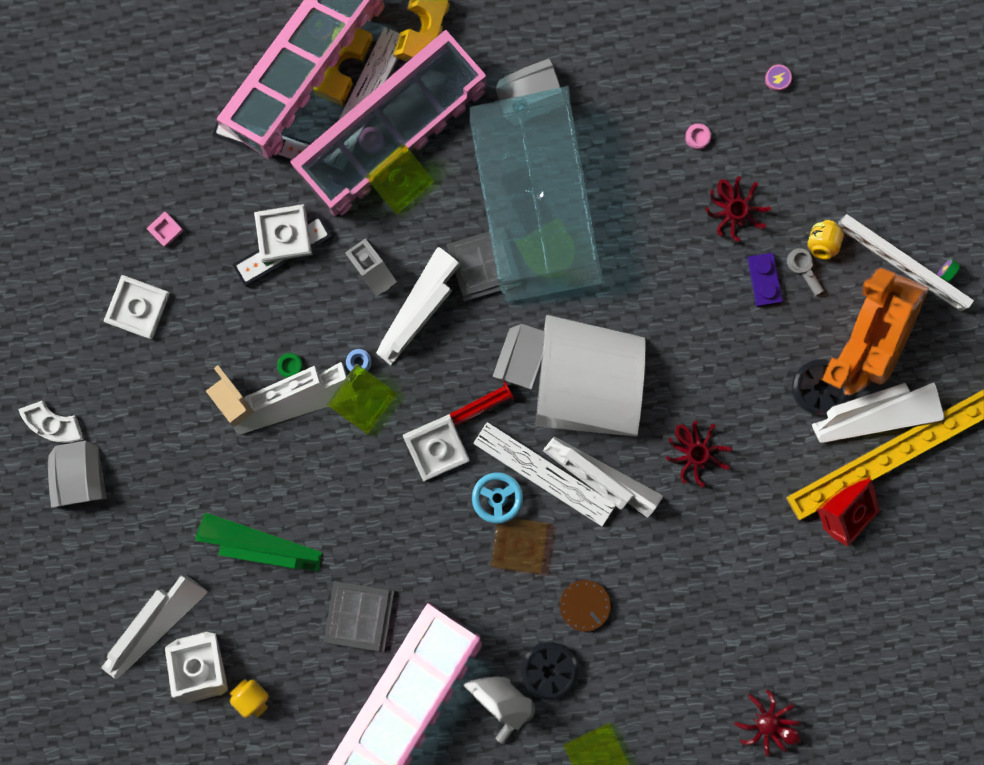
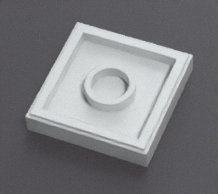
(283, 233)
(136, 307)
(436, 447)

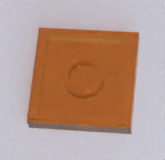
(519, 545)

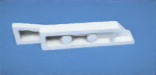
(881, 412)
(152, 623)

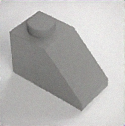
(371, 267)

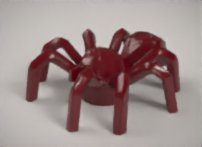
(736, 209)
(697, 452)
(770, 724)

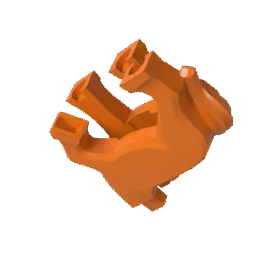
(879, 332)

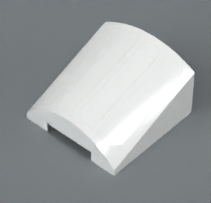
(590, 378)

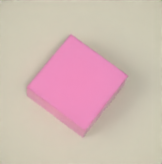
(165, 229)

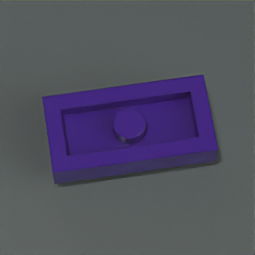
(764, 279)

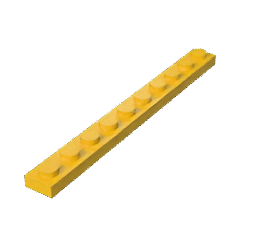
(889, 454)

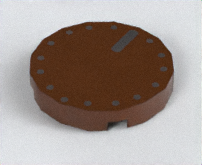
(584, 605)

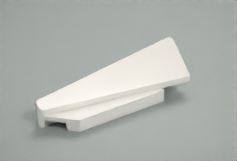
(420, 305)
(292, 397)
(602, 478)

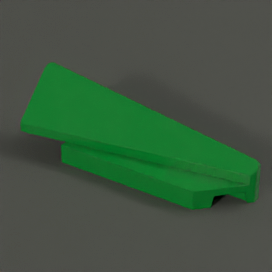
(254, 545)

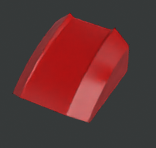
(849, 510)

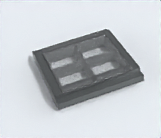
(477, 270)
(359, 616)

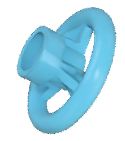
(513, 486)

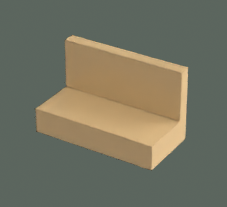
(229, 400)

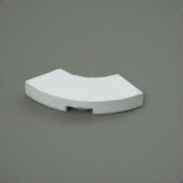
(50, 425)

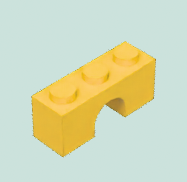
(431, 16)
(336, 85)

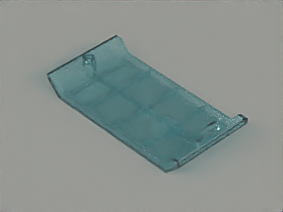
(535, 195)

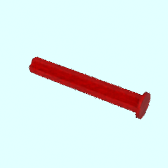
(481, 405)

